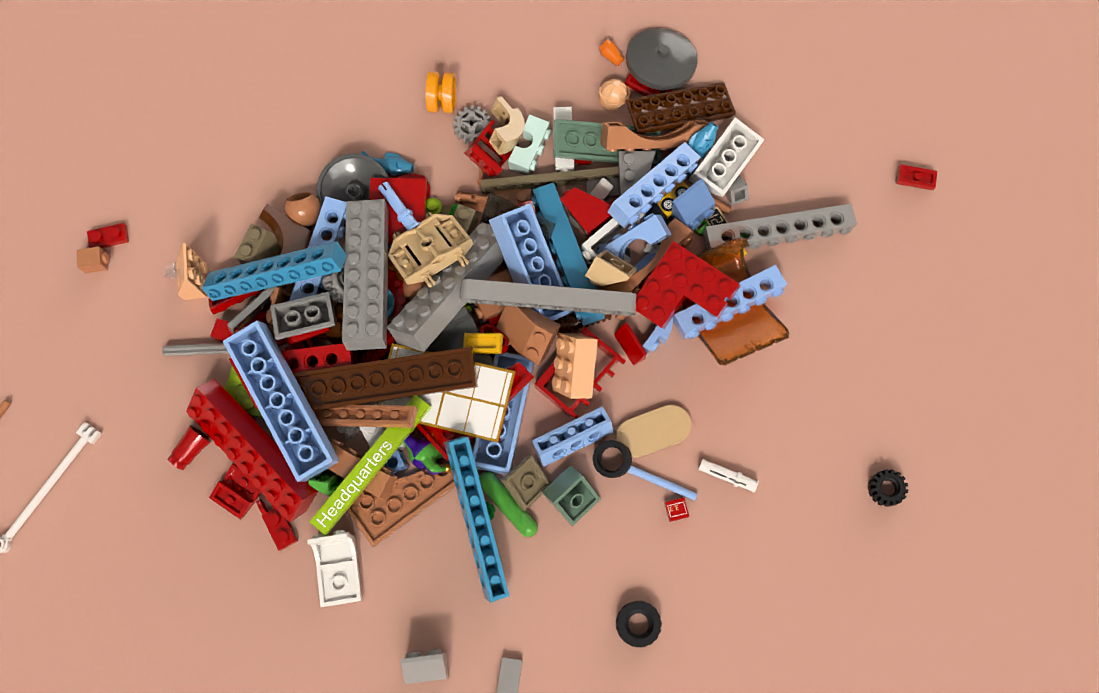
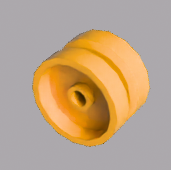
(441, 93)

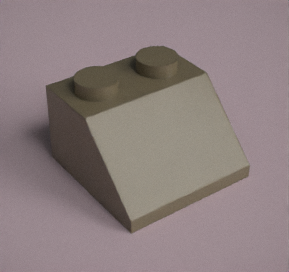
(257, 245)

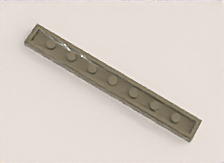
(539, 180)

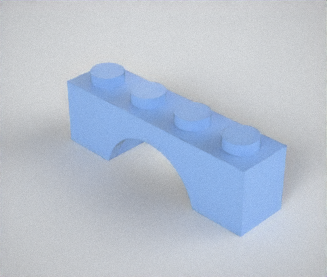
(651, 230)

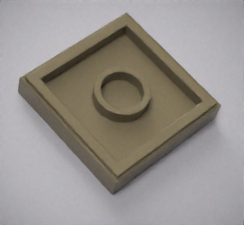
(526, 482)

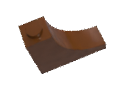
(289, 234)

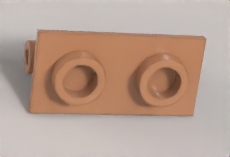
(471, 200)

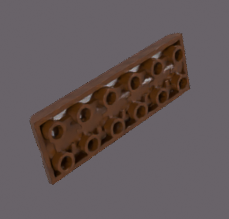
(677, 107)

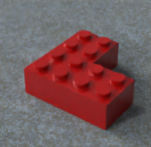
(682, 276)

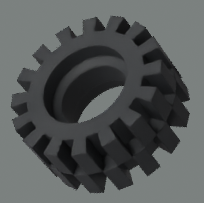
(896, 479)

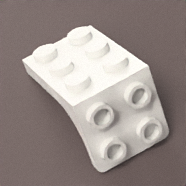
(336, 568)

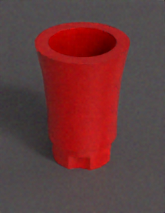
(188, 447)

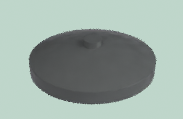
(661, 59)
(348, 178)

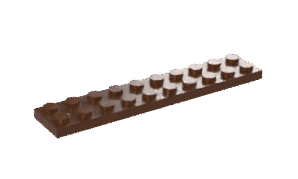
(389, 379)

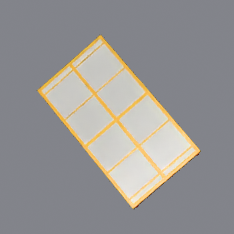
(470, 411)

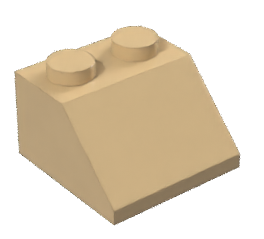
(609, 269)

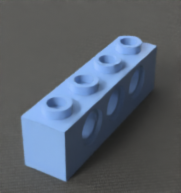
(572, 436)

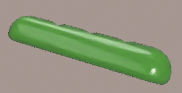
(504, 501)

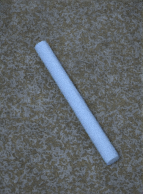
(662, 482)

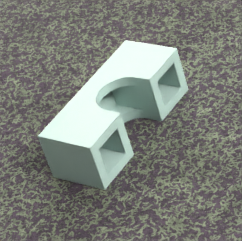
(524, 159)

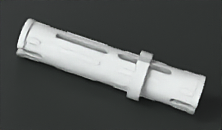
(735, 478)

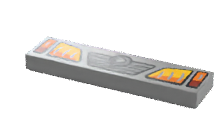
(252, 310)

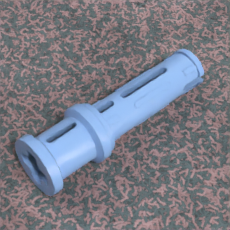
(404, 215)

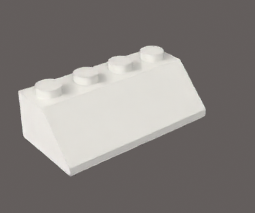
(727, 158)

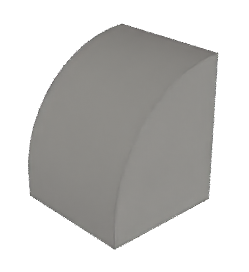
(737, 192)

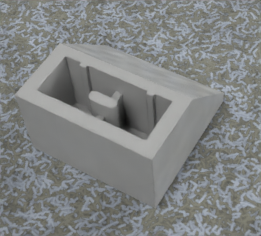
(425, 668)

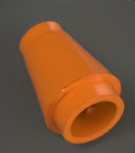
(611, 52)

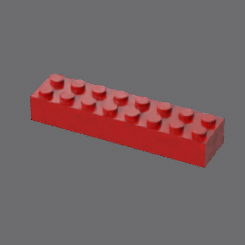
(249, 449)

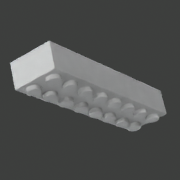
(365, 275)
(436, 306)

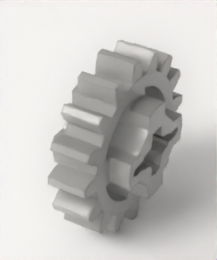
(466, 119)

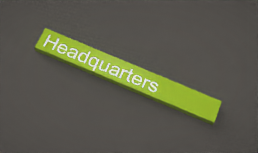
(365, 471)

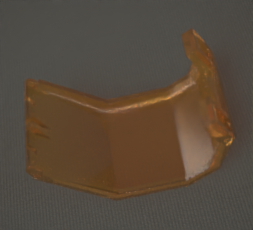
(745, 331)

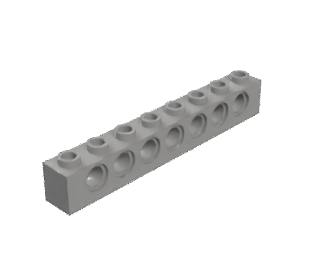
(841, 214)

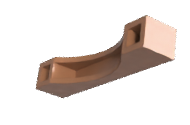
(617, 136)
(680, 234)

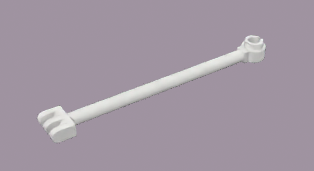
(86, 436)

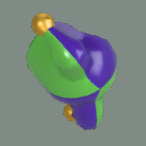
(425, 455)

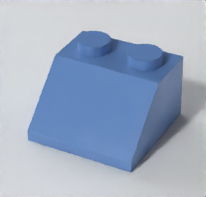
(693, 205)

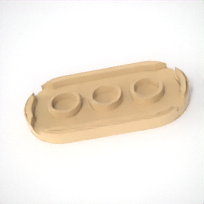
(654, 430)

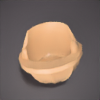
(613, 94)

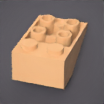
(190, 274)

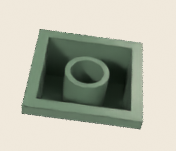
(571, 495)

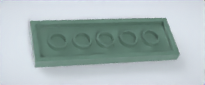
(582, 142)

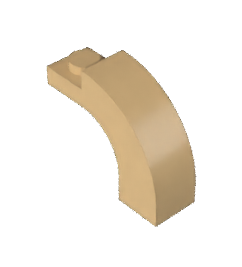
(512, 120)

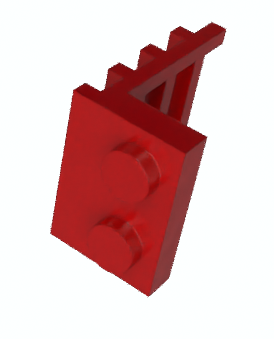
(482, 158)

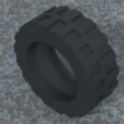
(651, 614)

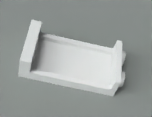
(603, 236)

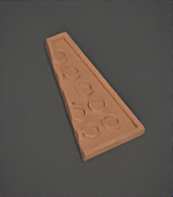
(408, 497)

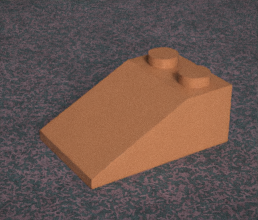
(528, 332)

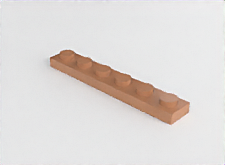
(368, 416)

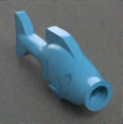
(703, 140)
(394, 164)

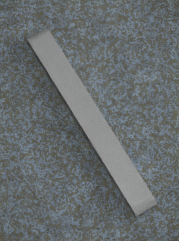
(548, 297)

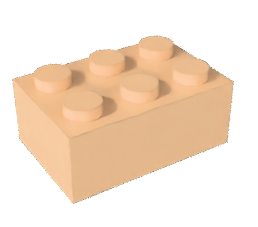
(574, 365)

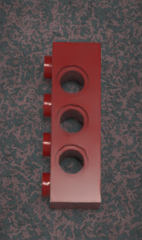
(323, 355)

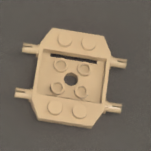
(432, 257)

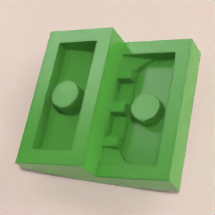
(326, 482)

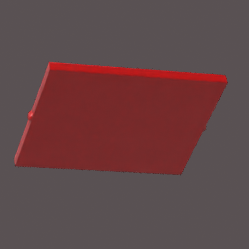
(410, 192)

